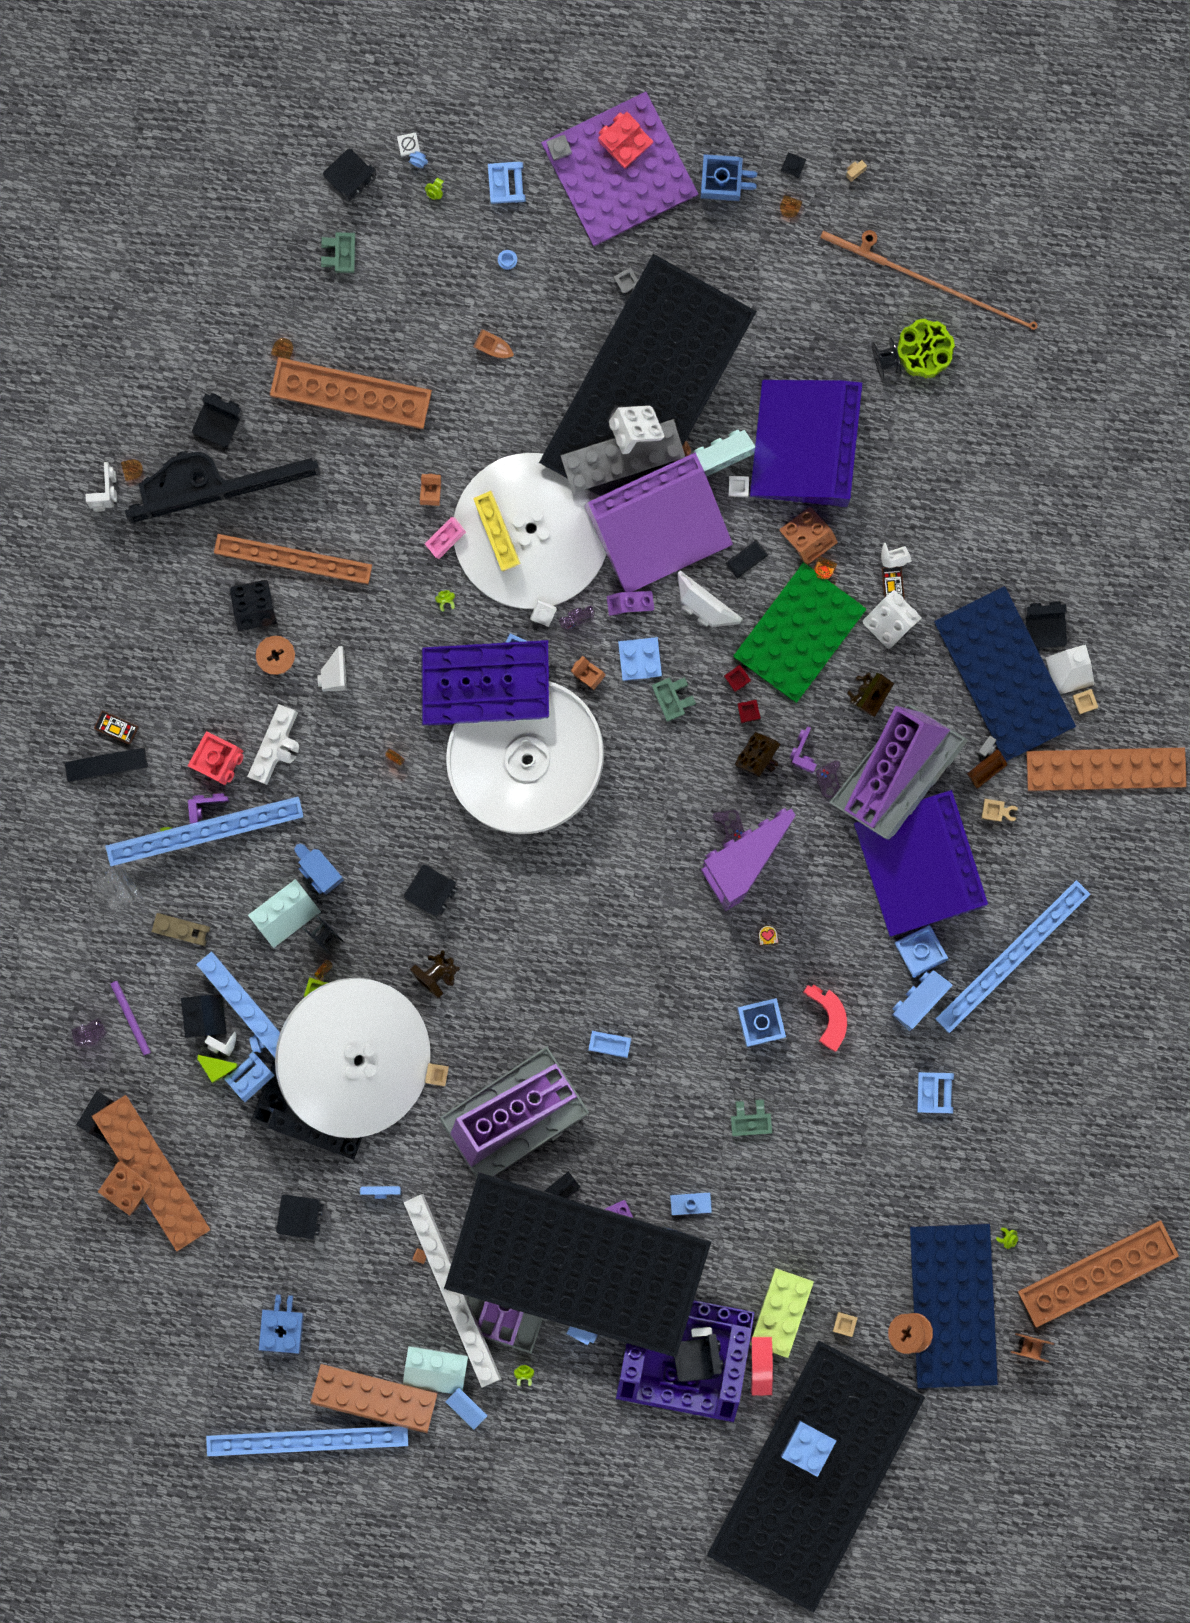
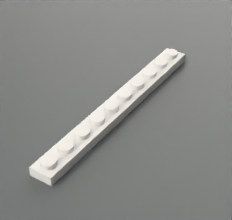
(457, 1303)

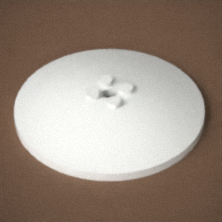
(555, 559)
(520, 798)
(319, 1052)

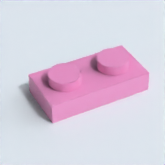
(445, 537)

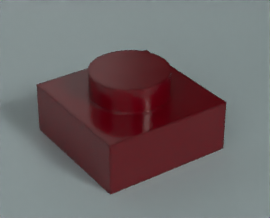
(737, 678)
(748, 711)

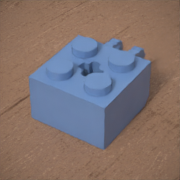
(731, 170)
(318, 868)
(291, 1322)

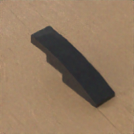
(106, 765)

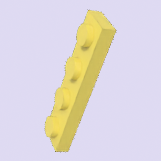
(497, 531)

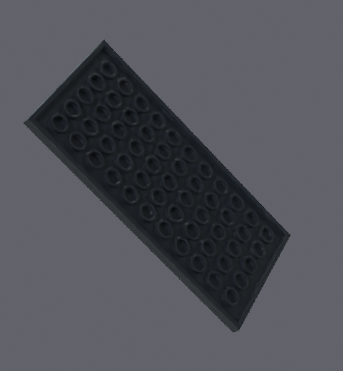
(659, 354)
(577, 1264)
(796, 1526)

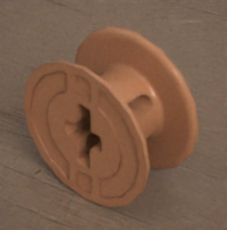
(271, 645)
(910, 1333)
(1032, 1347)

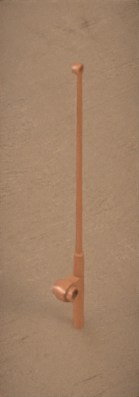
(864, 250)

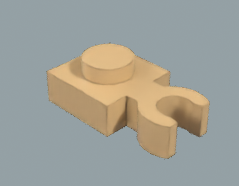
(995, 810)

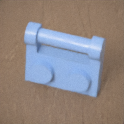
(500, 184)
(253, 1080)
(928, 1093)

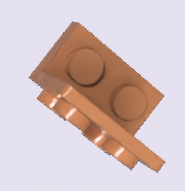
(809, 535)
(124, 1188)

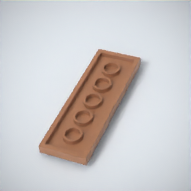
(373, 1398)

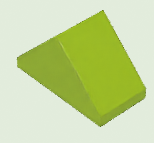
(216, 1068)

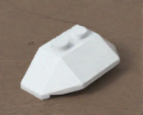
(704, 604)

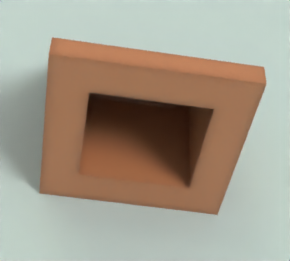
(419, 1256)

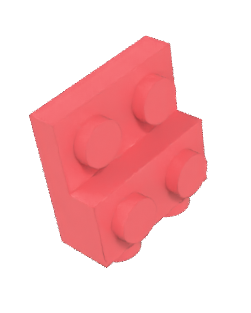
(624, 139)
(216, 758)

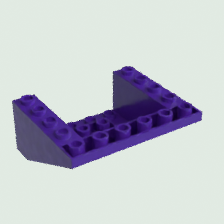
(806, 441)
(924, 868)
(652, 1379)

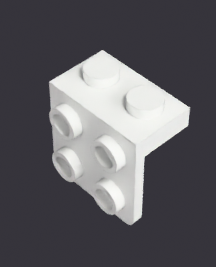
(634, 426)
(100, 501)
(891, 619)

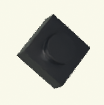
(793, 165)

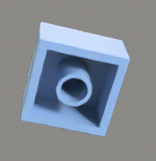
(761, 1022)
(808, 1448)

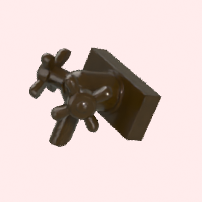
(871, 693)
(435, 973)

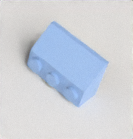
(921, 999)

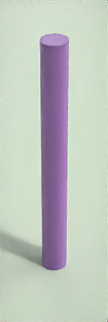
(130, 1018)

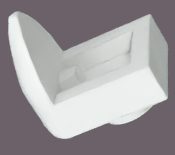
(895, 557)
(215, 1046)

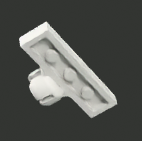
(275, 745)

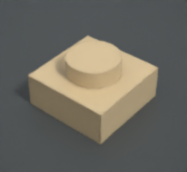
(855, 170)
(1085, 701)
(436, 1074)
(845, 1324)

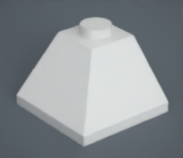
(1071, 669)
(334, 672)

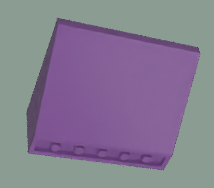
(659, 523)
(740, 862)

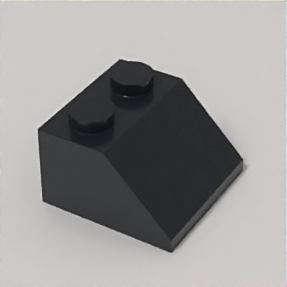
(203, 1016)
(86, 1121)

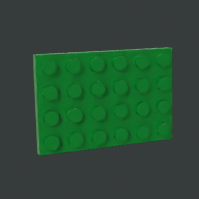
(799, 632)

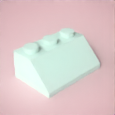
(725, 452)
(284, 913)
(435, 1370)

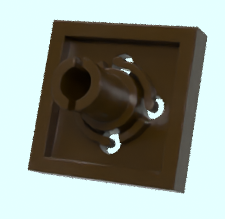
(758, 755)

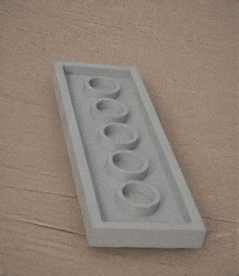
(606, 463)

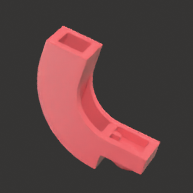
(836, 1014)
(761, 1366)

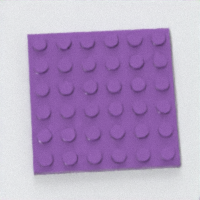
(614, 197)

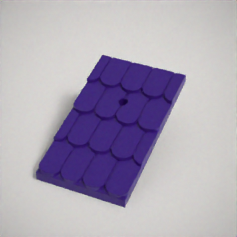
(501, 679)

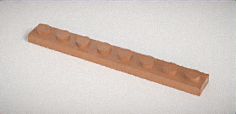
(293, 559)

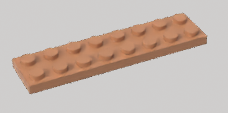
(350, 393)
(1106, 769)
(140, 1152)
(1098, 1273)

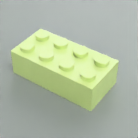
(783, 1310)

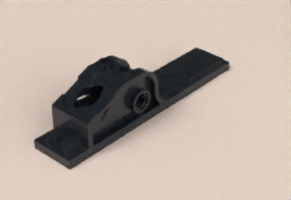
(183, 492)

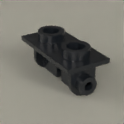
(564, 1186)

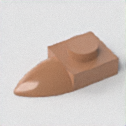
(492, 345)

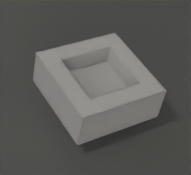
(559, 147)
(626, 280)
(988, 747)

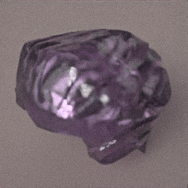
(89, 1035)

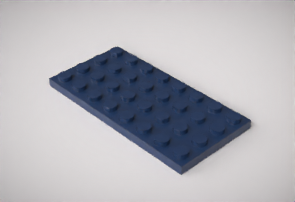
(1005, 673)
(956, 1295)

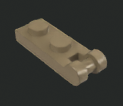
(180, 929)

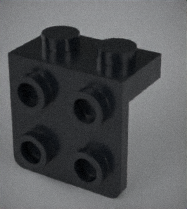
(350, 175)
(217, 420)
(252, 605)
(1047, 624)
(431, 891)
(299, 1216)
(699, 1359)

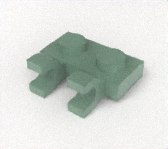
(344, 252)
(668, 699)
(751, 1124)

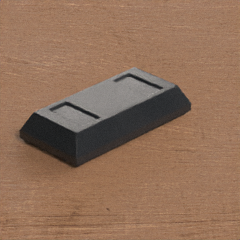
(746, 559)

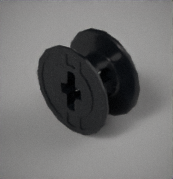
(886, 358)
(323, 935)

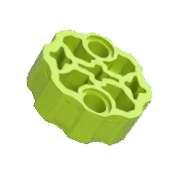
(942, 349)

